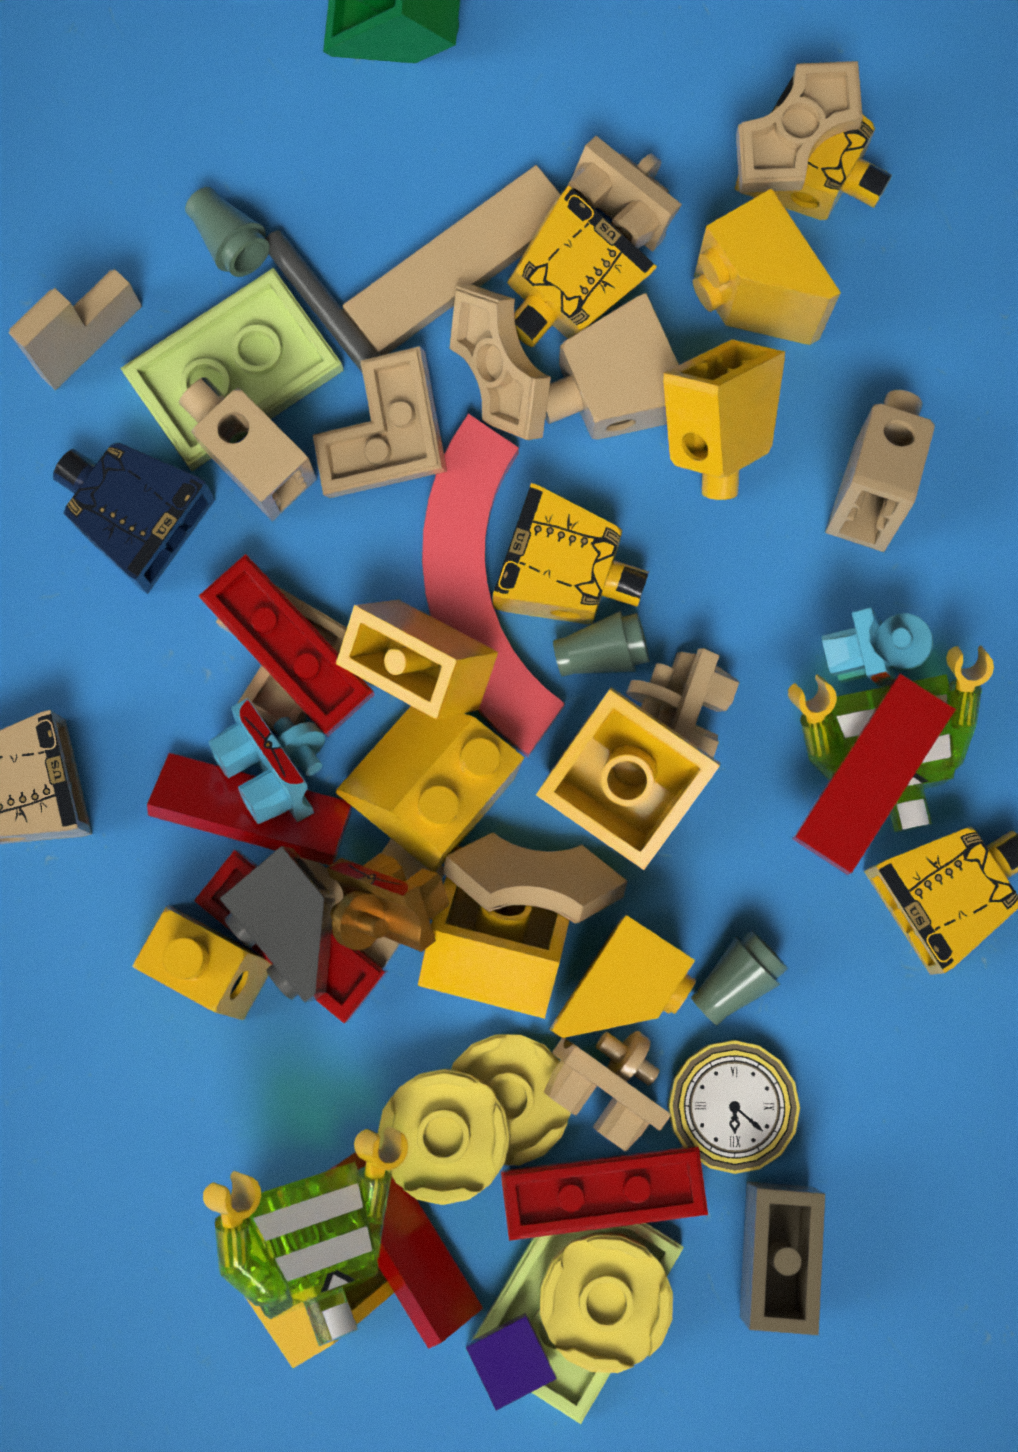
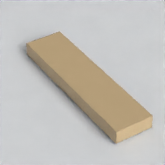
(461, 255)

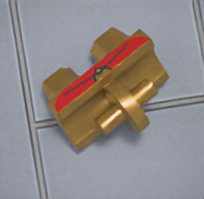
(385, 904)

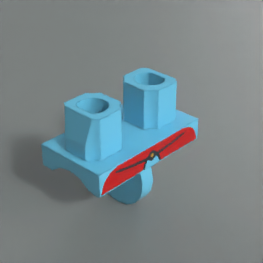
(877, 646)
(280, 784)

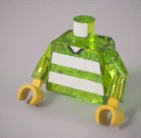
(834, 723)
(309, 1236)

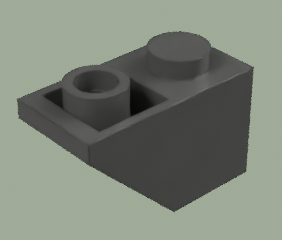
(289, 918)

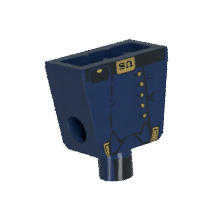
(133, 508)

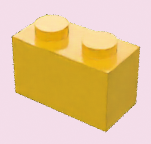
(416, 658)

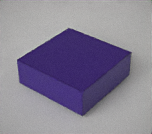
(510, 1361)

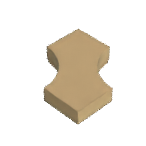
(777, 146)
(509, 384)
(507, 875)

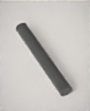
(319, 299)

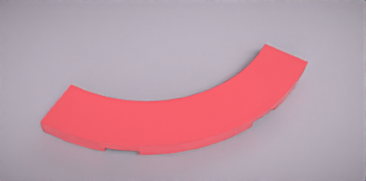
(458, 580)

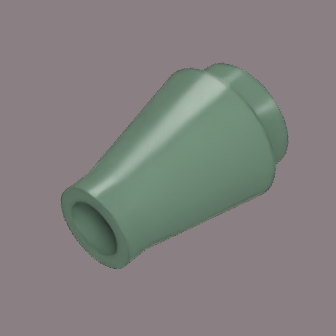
(230, 235)
(603, 647)
(739, 977)

